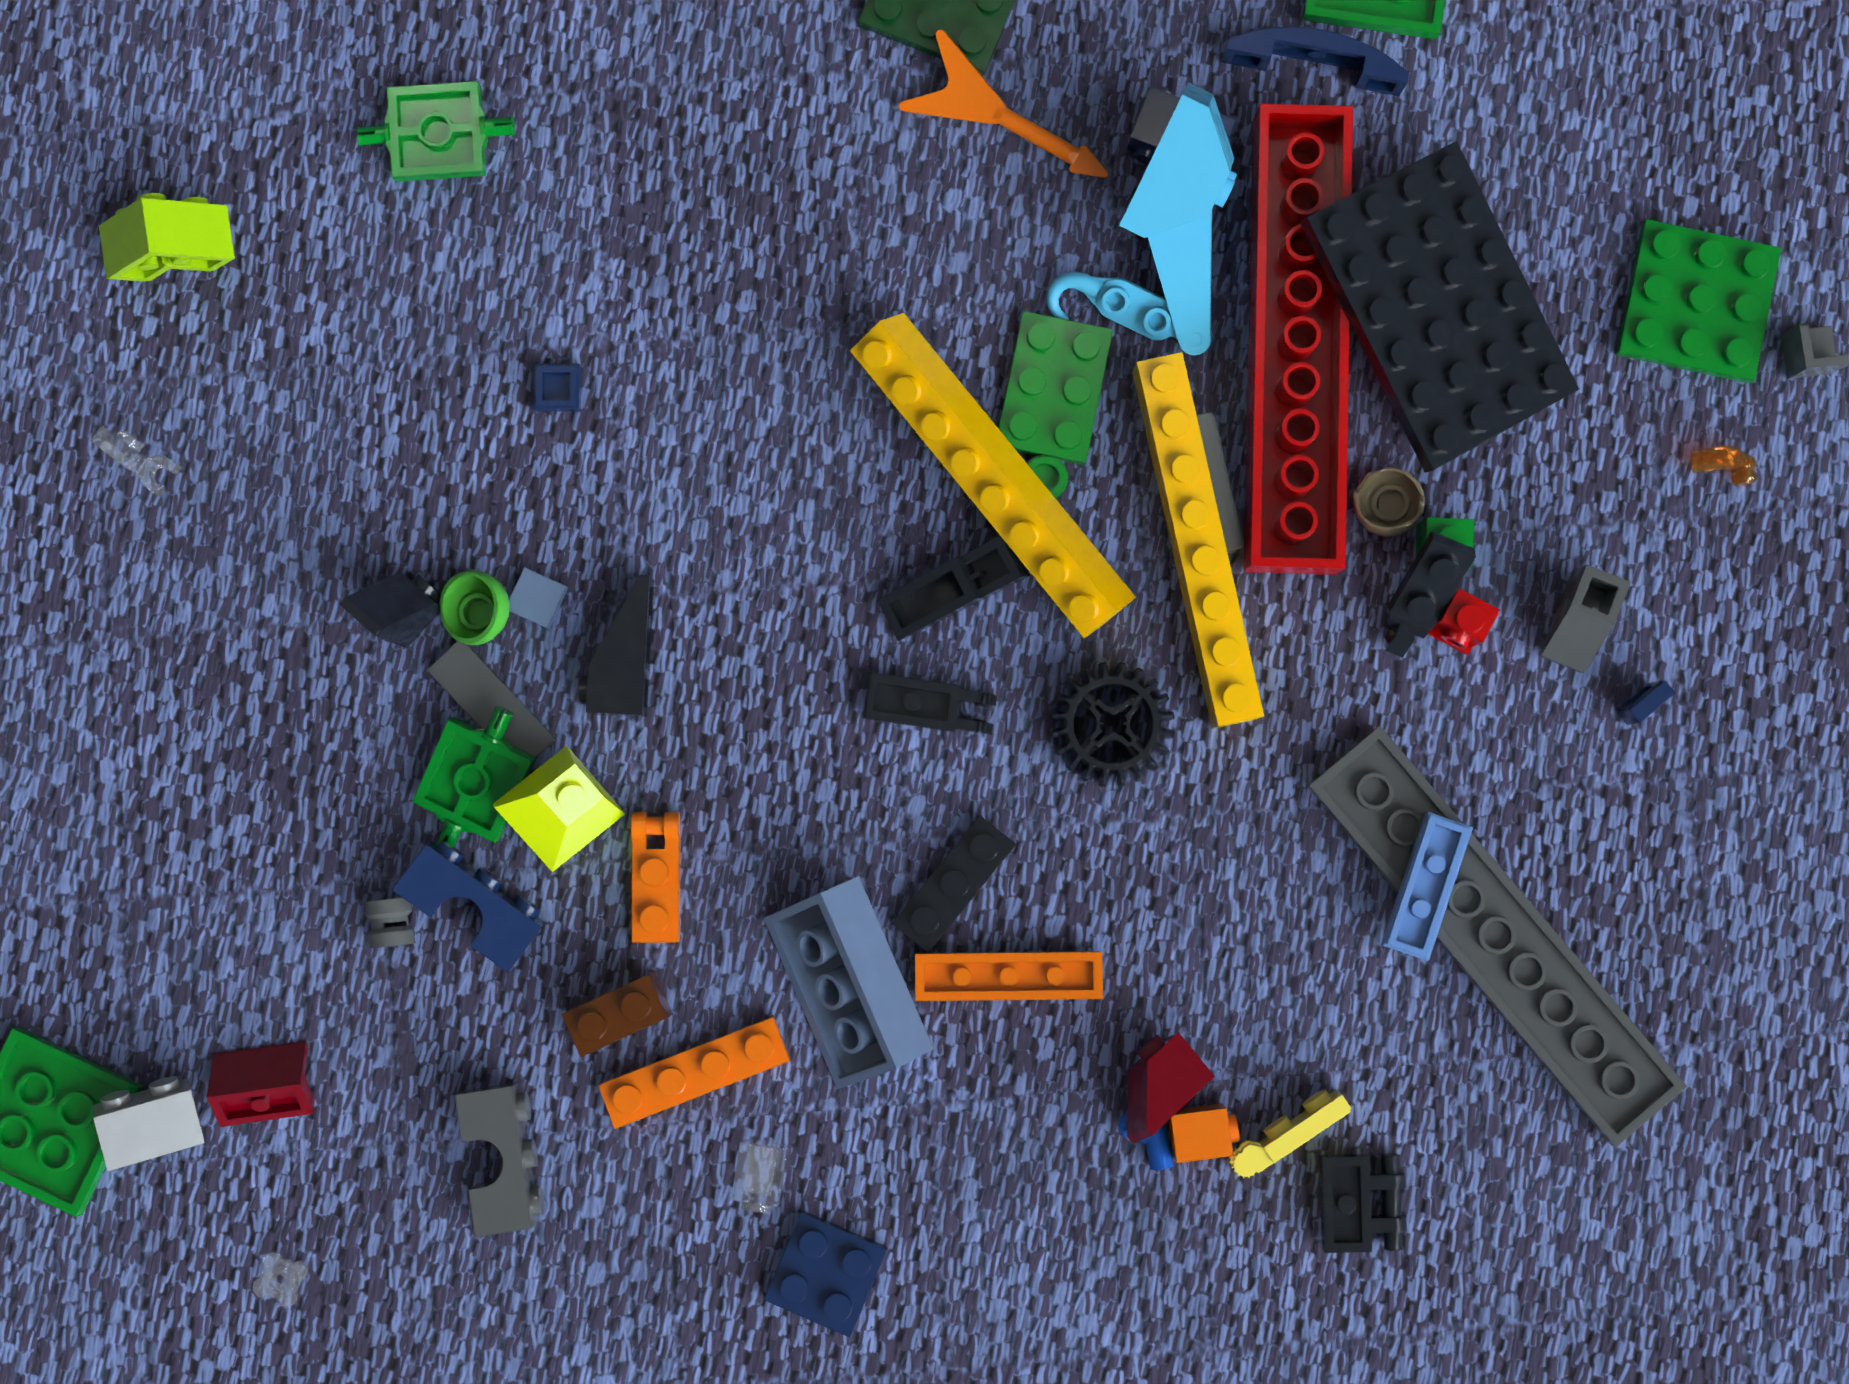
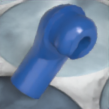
(1157, 1146)

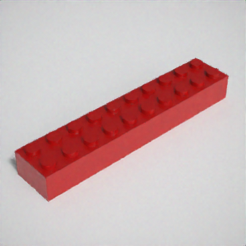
(1296, 347)

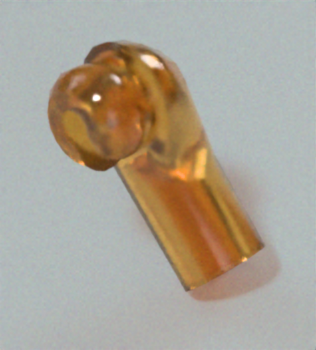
(1727, 458)

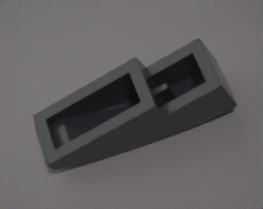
(952, 588)

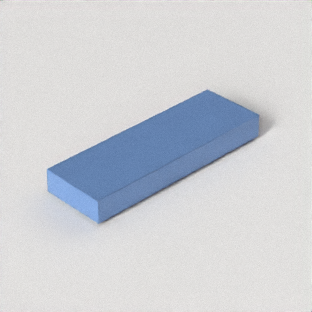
(1427, 886)

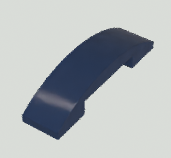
(1375, 69)

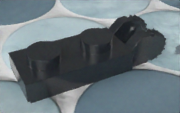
(923, 704)

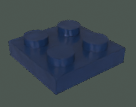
(826, 1273)

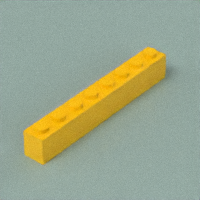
(992, 473)
(1197, 541)

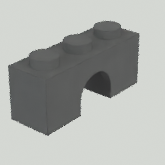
(500, 1117)

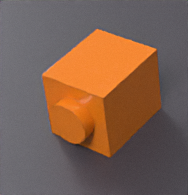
(1202, 1133)

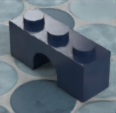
(441, 875)

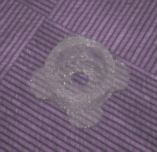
(292, 1272)

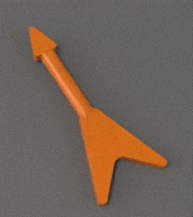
(973, 99)

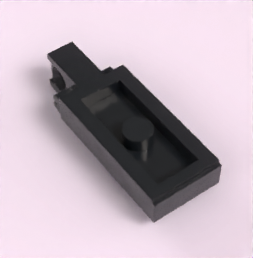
(1426, 590)

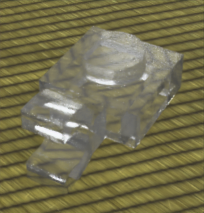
(126, 450)

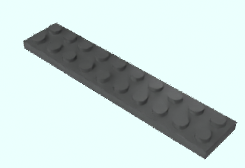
(1505, 945)

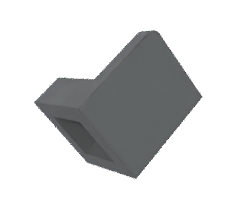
(1810, 352)

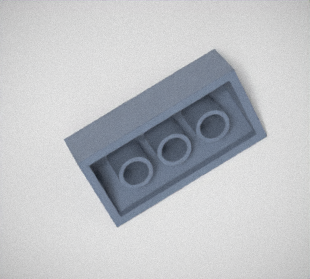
(848, 983)

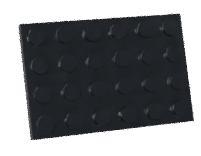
(1439, 306)

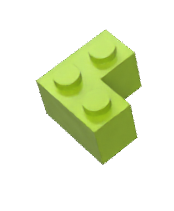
(164, 236)

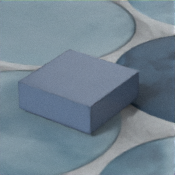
(537, 598)

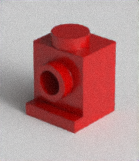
(1464, 622)

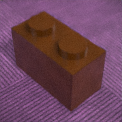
(617, 1014)

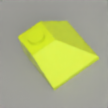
(559, 808)

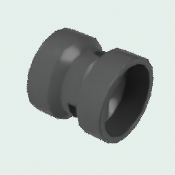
(386, 912)

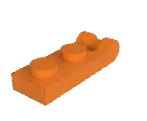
(655, 879)

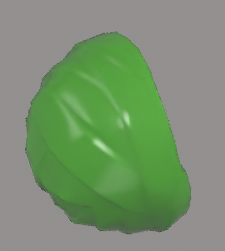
(474, 607)

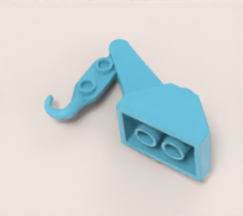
(1175, 213)

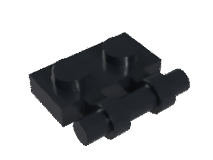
(1347, 1202)

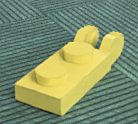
(1287, 1135)

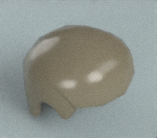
(1399, 502)

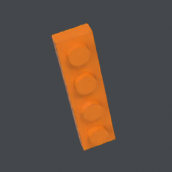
(1008, 976)
(694, 1072)

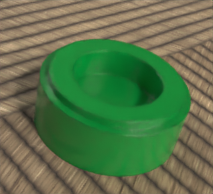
(1051, 473)

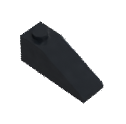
(395, 608)
(621, 665)

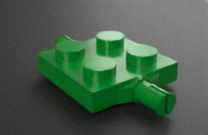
(436, 131)
(469, 775)

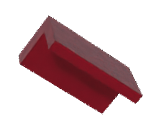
(260, 1084)

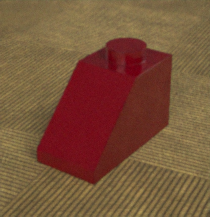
(1162, 1084)

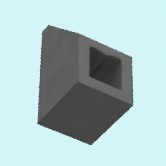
(1584, 617)

